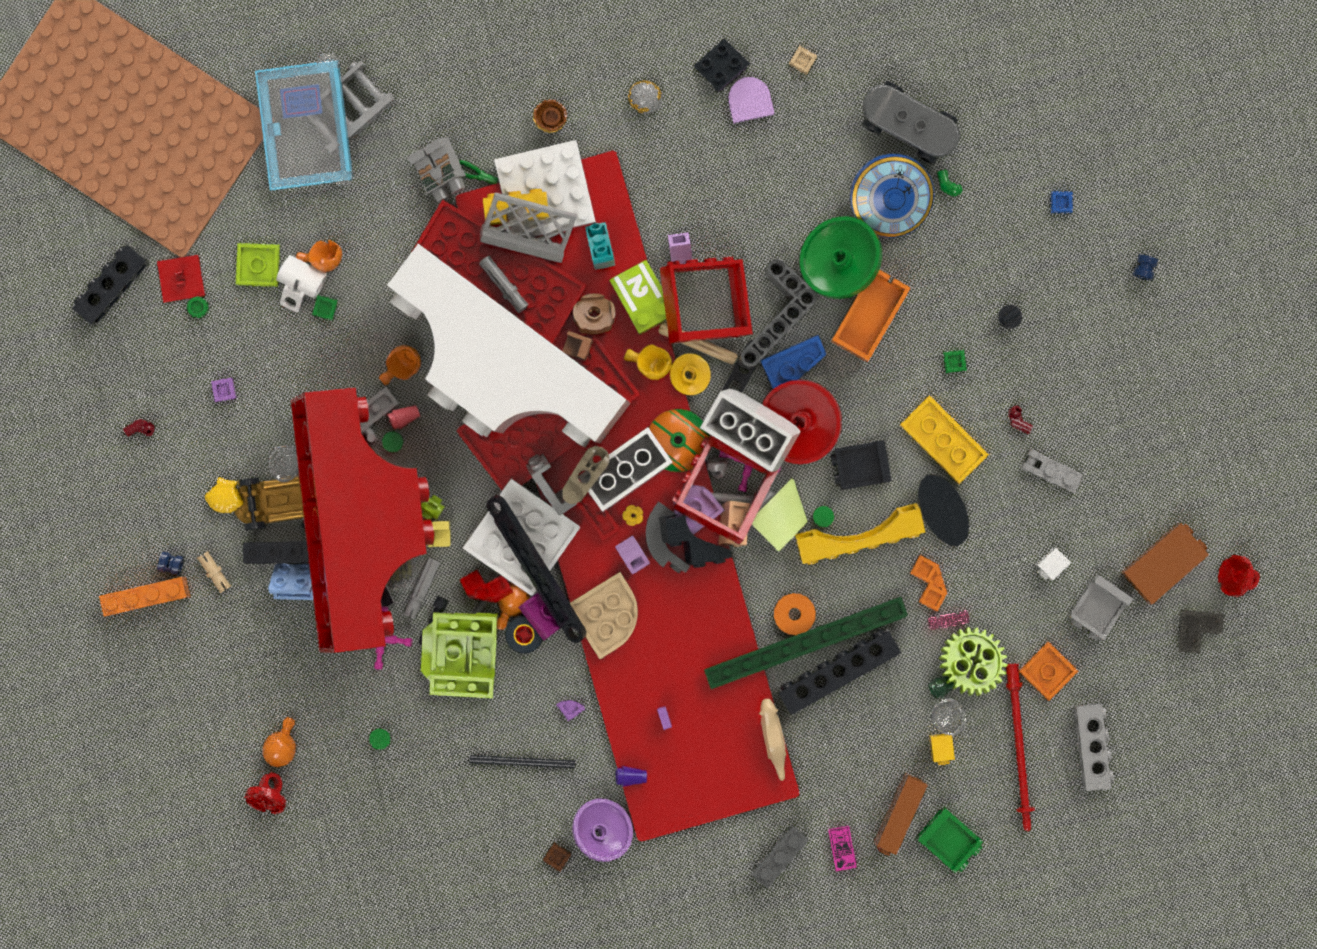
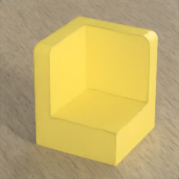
(442, 534)

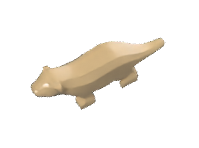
(773, 736)

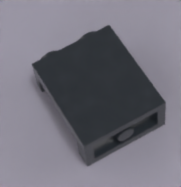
(861, 465)

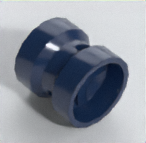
(1145, 270)
(170, 564)

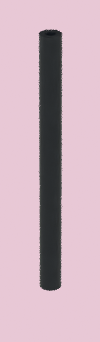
(519, 761)

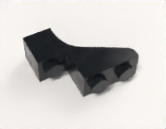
(697, 551)

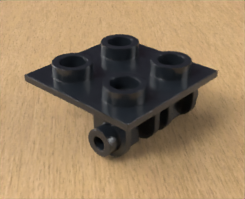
(721, 65)

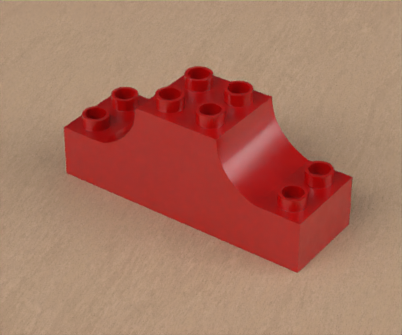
(357, 519)

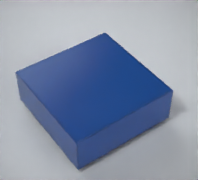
(1061, 202)

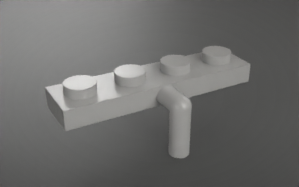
(378, 407)

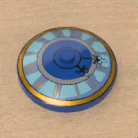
(892, 195)

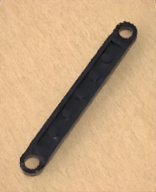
(536, 569)

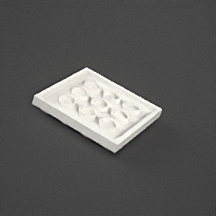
(555, 171)
(542, 525)

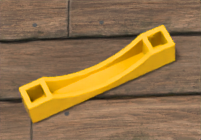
(902, 523)

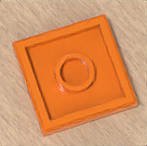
(1048, 671)

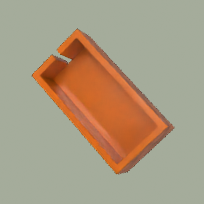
(870, 316)

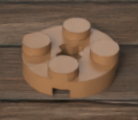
(590, 324)

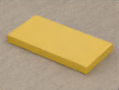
(944, 439)

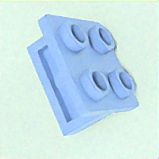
(291, 582)

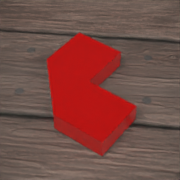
(490, 592)

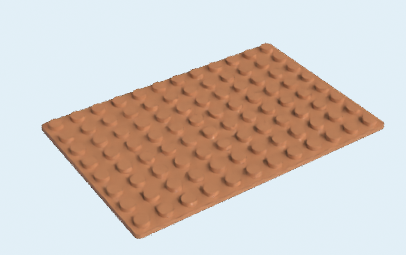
(127, 121)

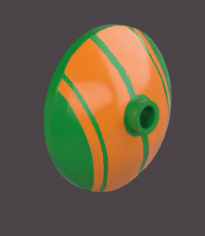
(682, 424)

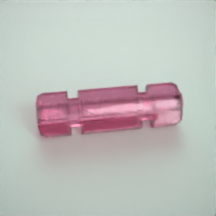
(948, 620)

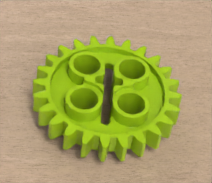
(990, 669)

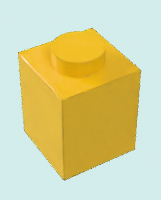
(941, 748)

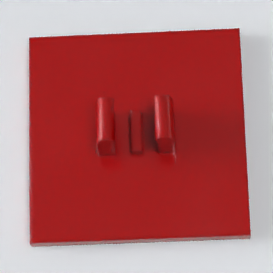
(181, 278)

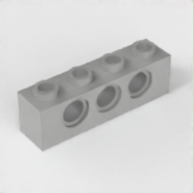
(1104, 778)

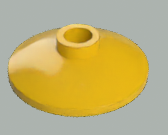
(699, 372)

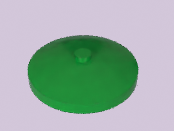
(841, 257)

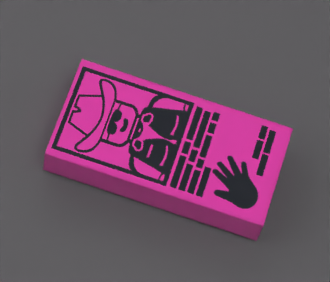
(842, 848)

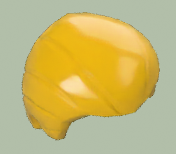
(651, 361)

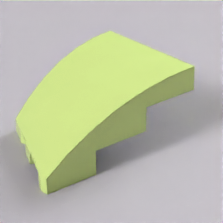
(781, 516)

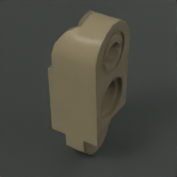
(575, 490)

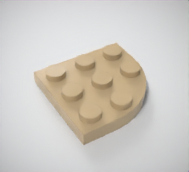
(607, 614)

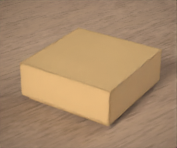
(803, 60)

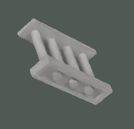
(366, 114)

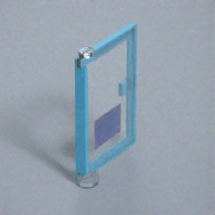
(304, 124)

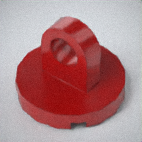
(1237, 576)
(265, 797)

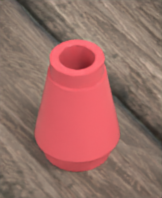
(401, 417)

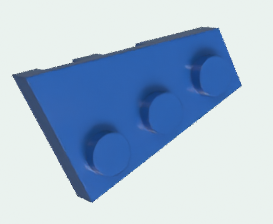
(793, 361)

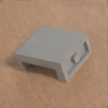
(538, 465)
(1099, 608)

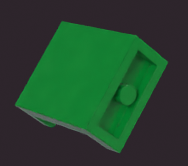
(950, 840)

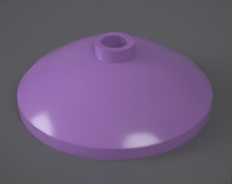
(610, 822)

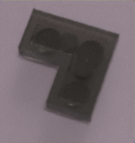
(1193, 624)

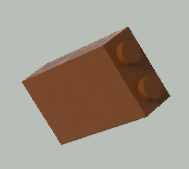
(1165, 563)
(900, 814)

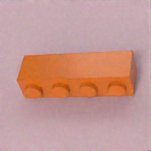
(144, 596)

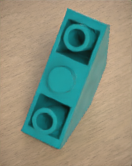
(600, 245)

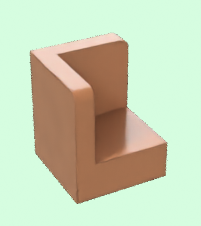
(577, 345)

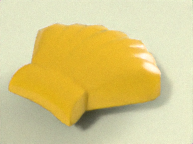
(224, 496)

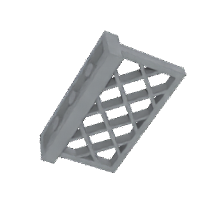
(526, 243)

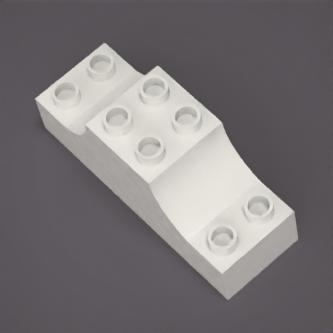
(495, 360)

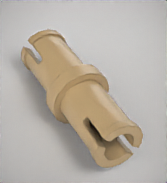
(214, 572)

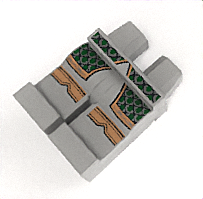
(438, 168)

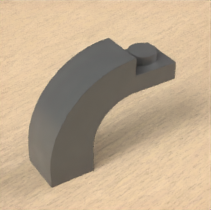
(654, 540)

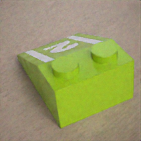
(641, 296)

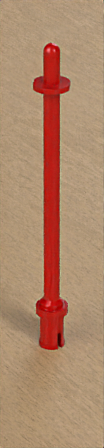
(1013, 685)

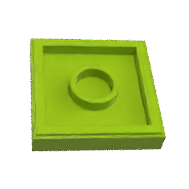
(257, 264)

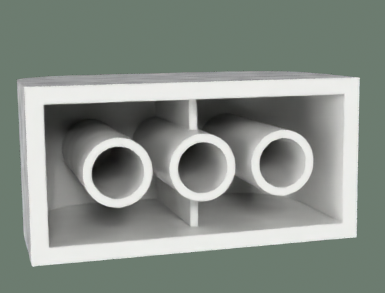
(751, 429)
(628, 469)

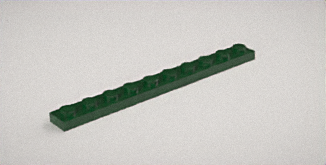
(805, 642)

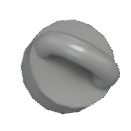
(717, 464)

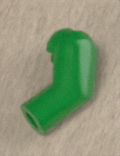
(947, 186)

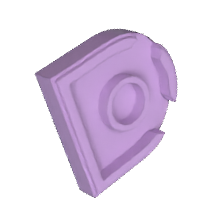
(749, 100)
(704, 502)

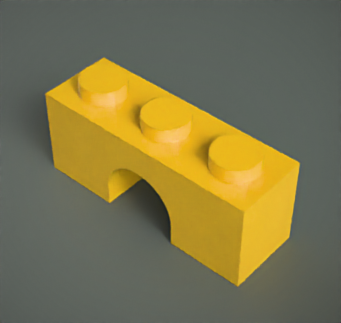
(535, 196)

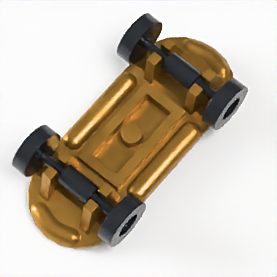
(268, 502)

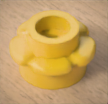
(638, 515)

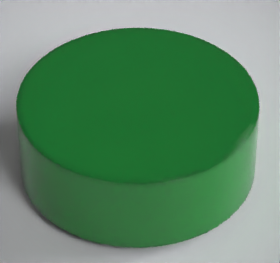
(197, 307)
(392, 442)
(823, 516)
(380, 738)

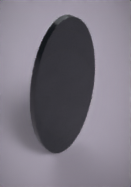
(943, 509)

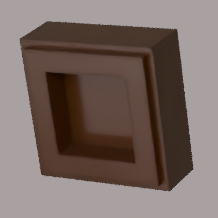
(557, 857)

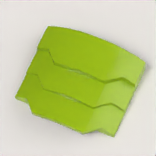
(460, 654)

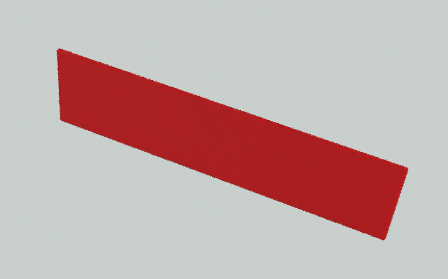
(716, 750)

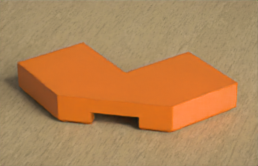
(935, 590)

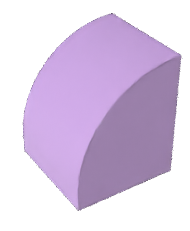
(680, 247)
(632, 554)

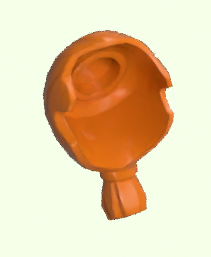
(323, 256)
(401, 363)
(510, 604)
(280, 746)

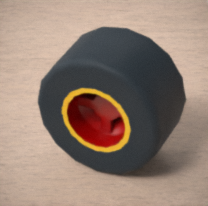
(519, 638)

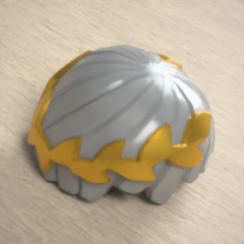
(645, 97)

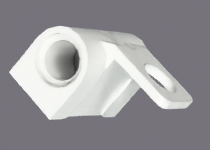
(299, 280)

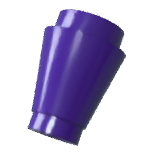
(630, 776)

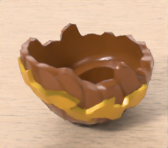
(550, 116)

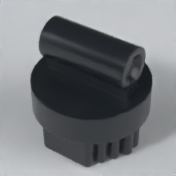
(1010, 316)

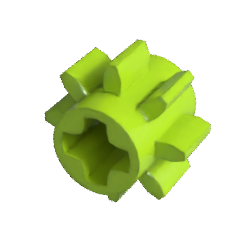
(432, 508)

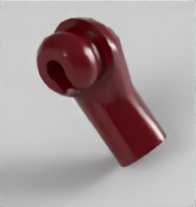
(1017, 421)
(140, 426)

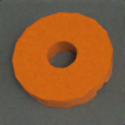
(782, 609)

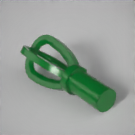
(481, 174)

